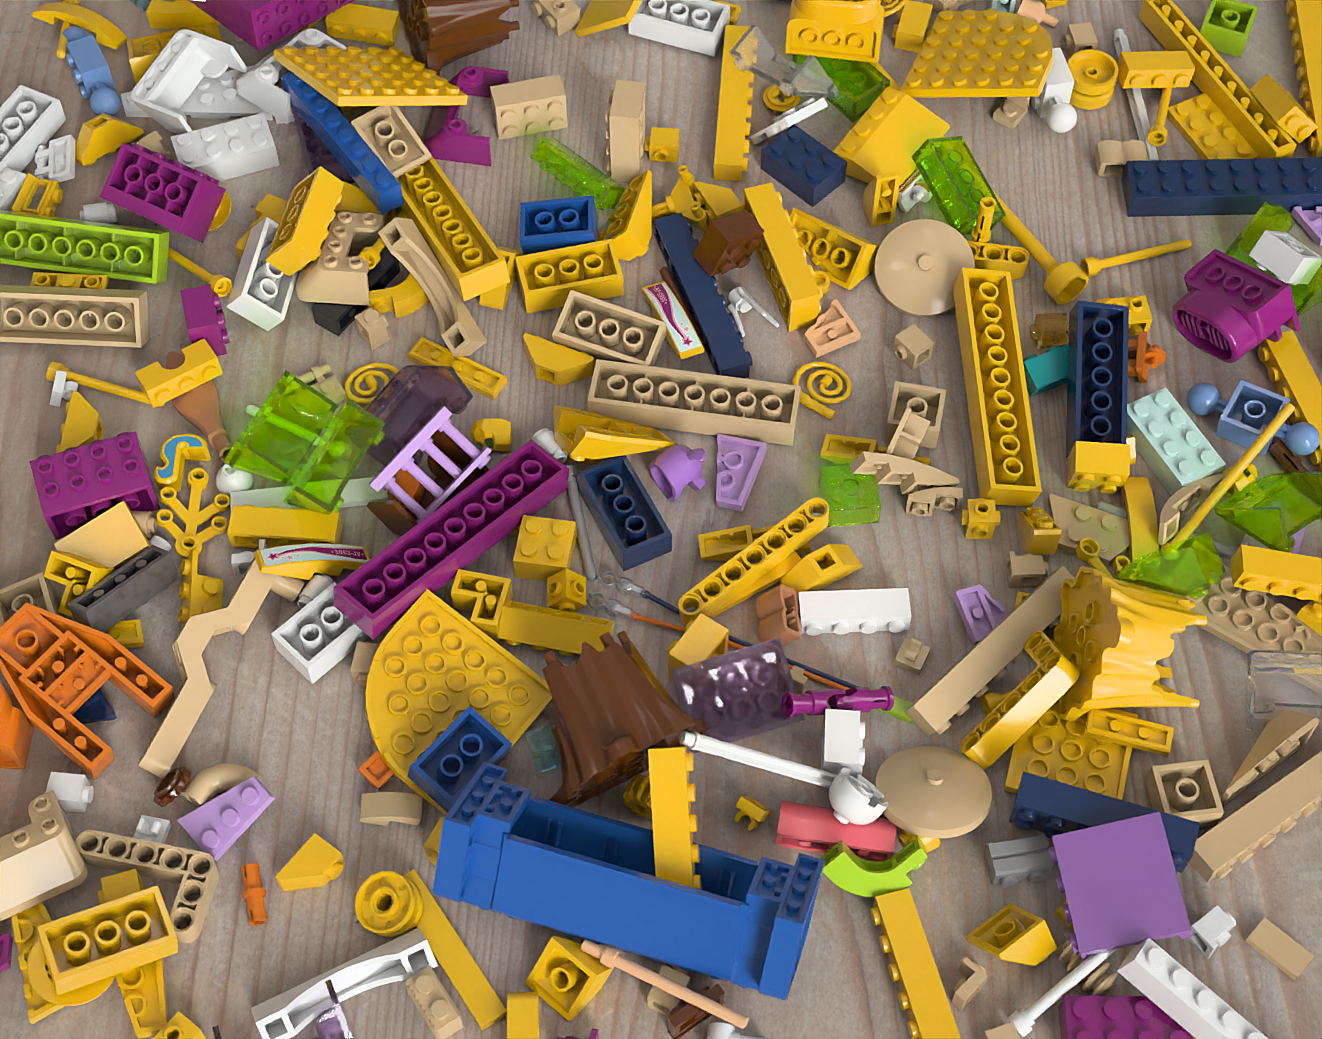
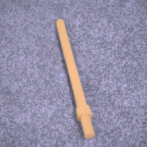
(612, 958)

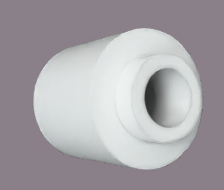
(99, 212)
(546, 440)
(314, 587)

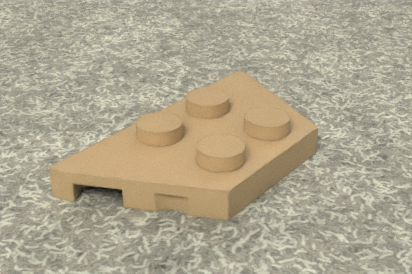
(1085, 521)

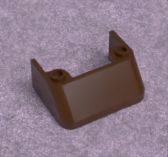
(401, 520)

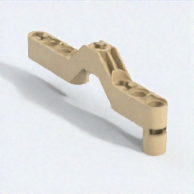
(187, 652)

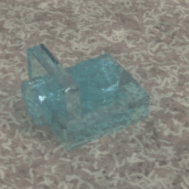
(543, 749)

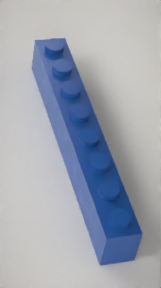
(344, 144)

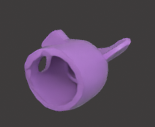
(676, 469)

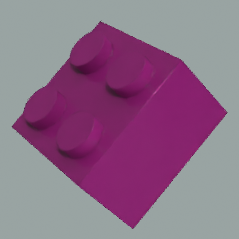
(204, 318)

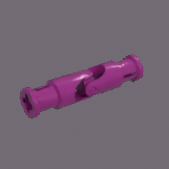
(856, 699)

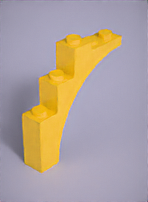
(273, 207)

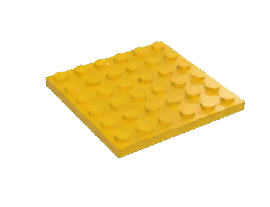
(369, 76)

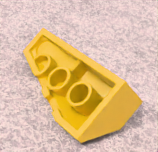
(632, 220)
(835, 250)

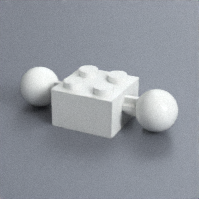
(1056, 95)

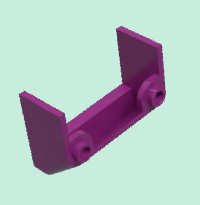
(448, 134)

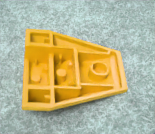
(600, 436)

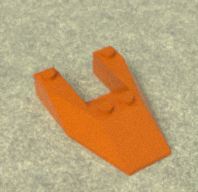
(59, 666)

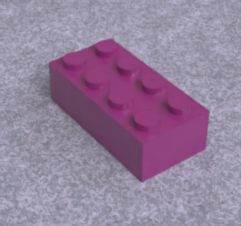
(1116, 1019)

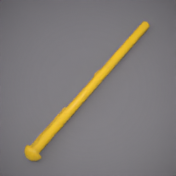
(1232, 475)

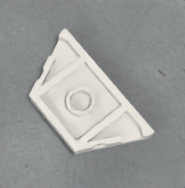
(790, 118)

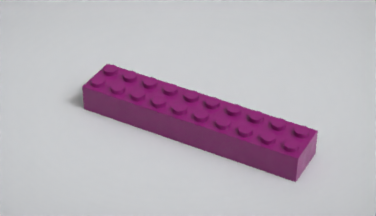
(450, 538)

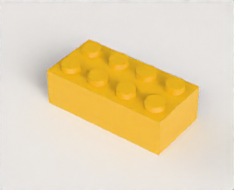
(305, 222)
(584, 268)
(107, 939)

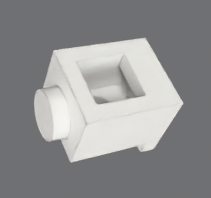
(1212, 931)

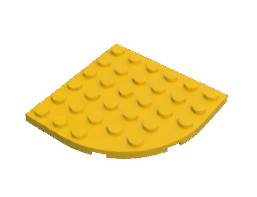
(981, 56)
(431, 673)

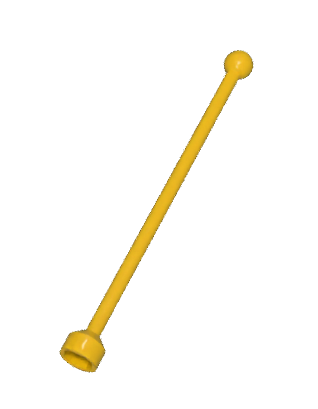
(1063, 279)

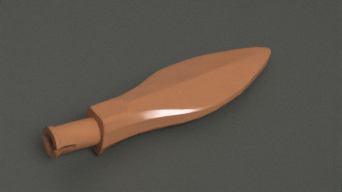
(202, 409)

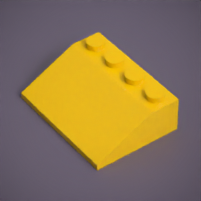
(146, 49)
(889, 137)

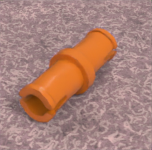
(254, 894)

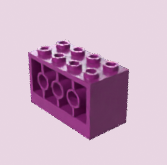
(163, 191)

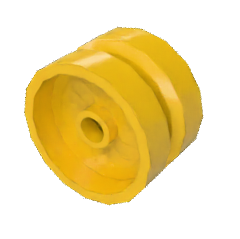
(1093, 77)

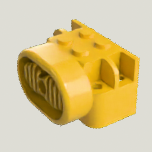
(836, 29)

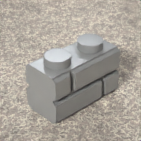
(1018, 860)

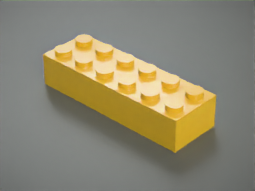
(783, 258)

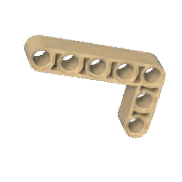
(159, 868)

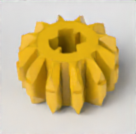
(638, 796)

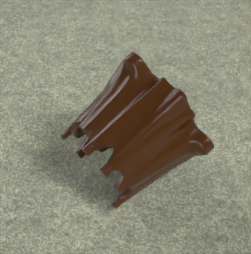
(453, 28)
(609, 717)

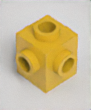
(980, 518)
(566, 591)

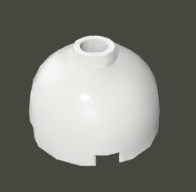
(855, 799)

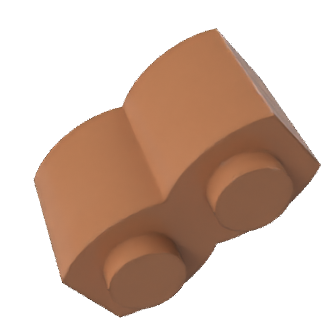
(779, 615)

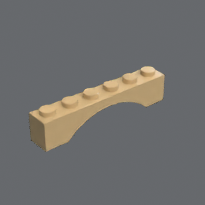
(455, 321)

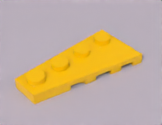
(145, 997)

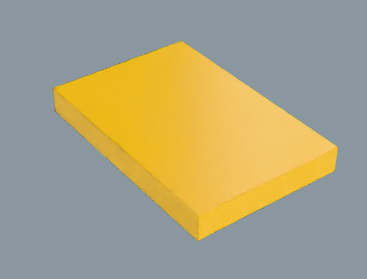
(605, 15)
(107, 539)

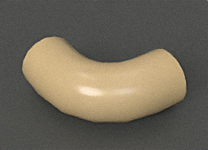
(215, 780)

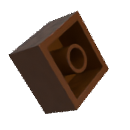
(728, 243)

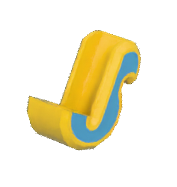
(173, 456)

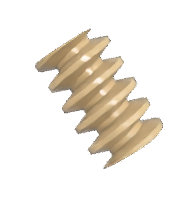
(1097, 980)

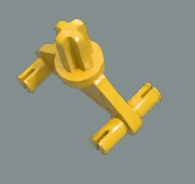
(682, 201)

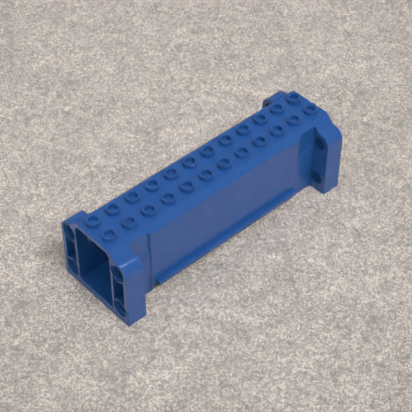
(601, 885)

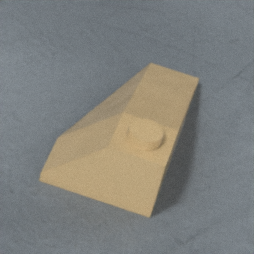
(1278, 741)

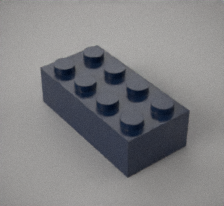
(624, 512)

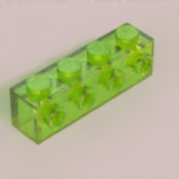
(577, 173)

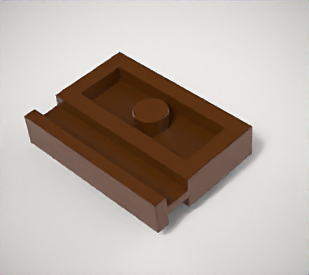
(687, 1017)

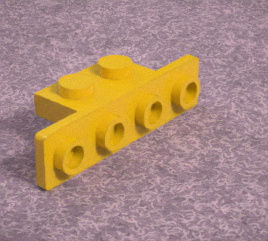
(198, 592)

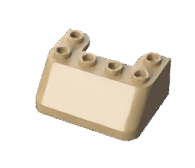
(334, 274)
(39, 858)

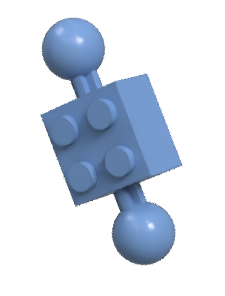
(91, 71)
(1249, 414)

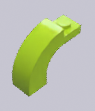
(870, 877)

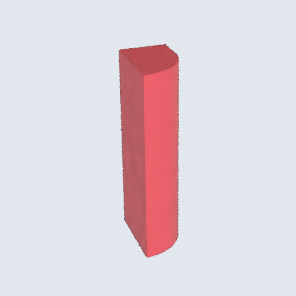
(819, 831)

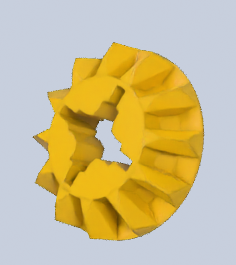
(771, 96)

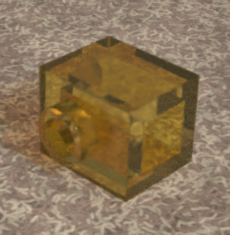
(1050, 330)

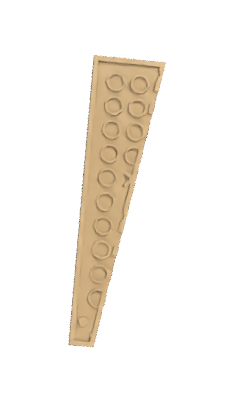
(1252, 619)

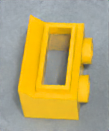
(38, 196)

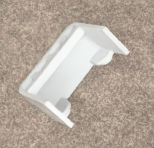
(178, 72)
(259, 81)

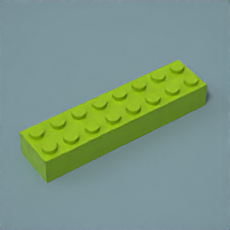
(83, 247)

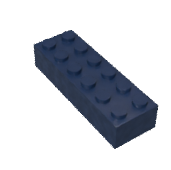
(1097, 374)
(1065, 808)

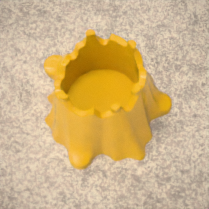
(1115, 639)

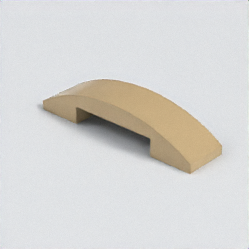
(1183, 503)

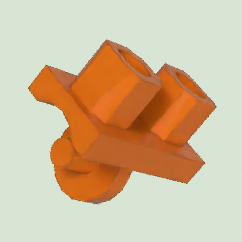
(1145, 356)

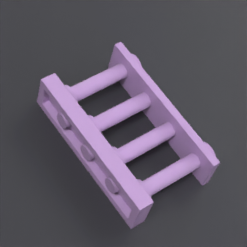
(423, 441)

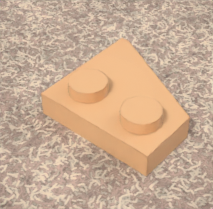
(831, 331)

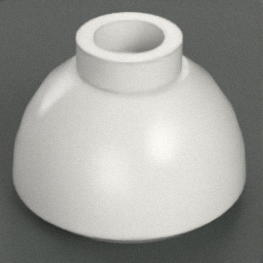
(232, 480)

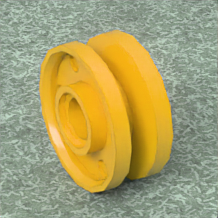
(372, 901)

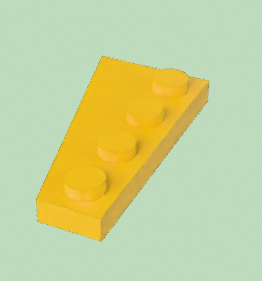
(26, 935)

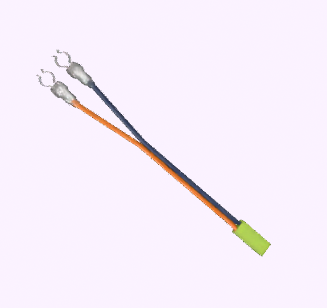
(628, 587)

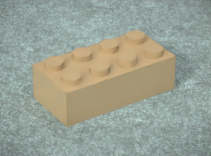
(626, 130)
(608, 331)

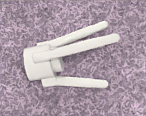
(743, 302)

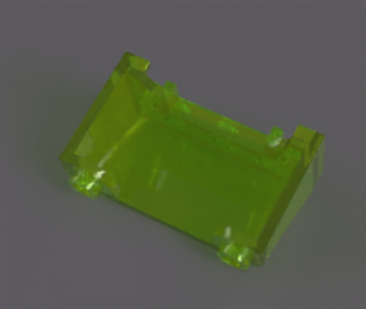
(282, 431)

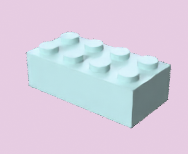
(1171, 441)

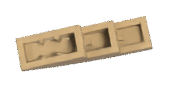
(907, 473)

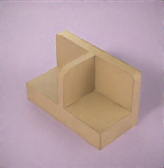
(908, 435)

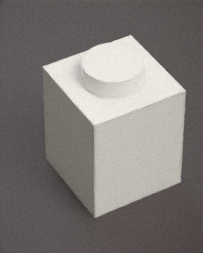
(71, 790)

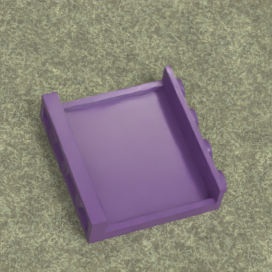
(1119, 885)

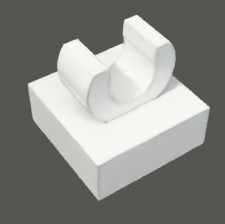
(61, 388)
(152, 829)

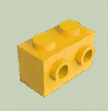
(1139, 312)

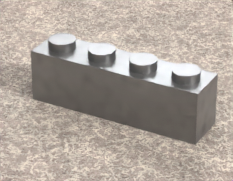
(125, 589)

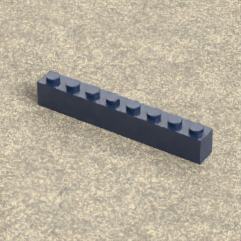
(701, 296)

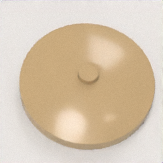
(920, 266)
(934, 791)

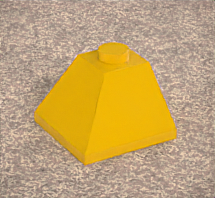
(1014, 936)
(567, 976)

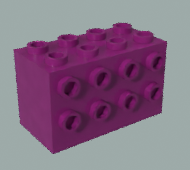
(91, 480)

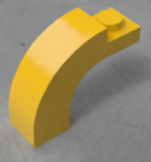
(401, 298)

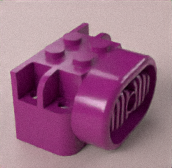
(1232, 307)

